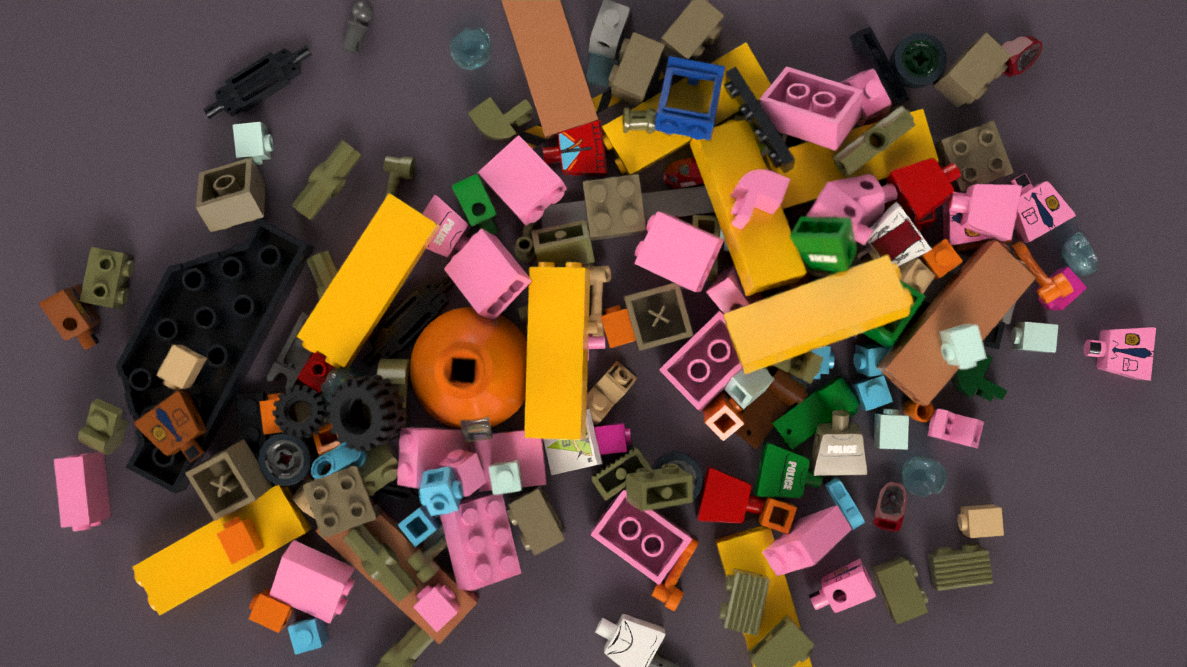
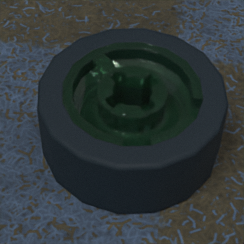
(932, 55)

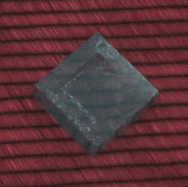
(600, 70)
(476, 429)

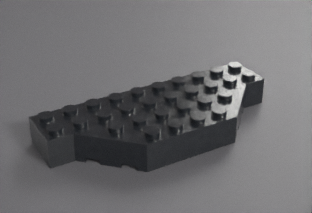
(220, 310)

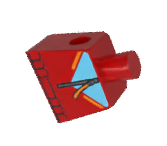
(579, 151)

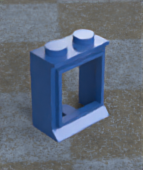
(685, 122)

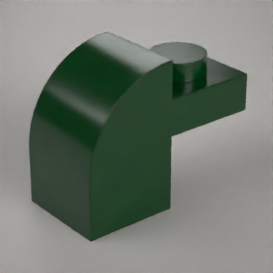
(971, 379)

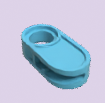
(339, 458)
(844, 502)

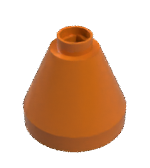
(499, 374)

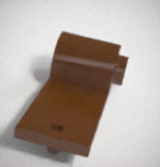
(770, 405)

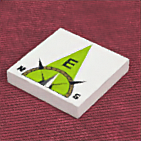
(571, 455)

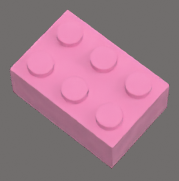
(812, 107)
(704, 364)
(641, 537)
(480, 542)

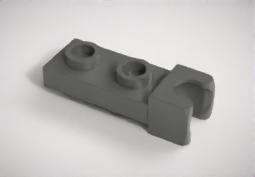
(292, 357)

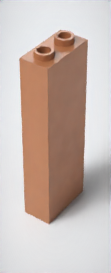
(550, 64)
(975, 295)
(389, 532)

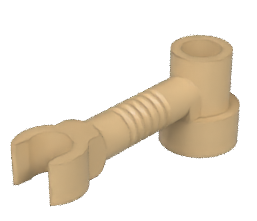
(598, 275)

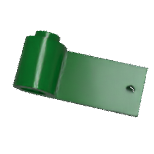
(817, 408)

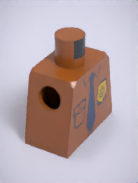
(72, 316)
(174, 426)

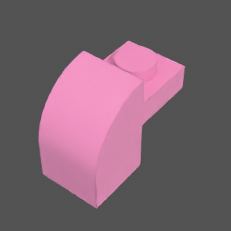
(759, 190)
(955, 428)

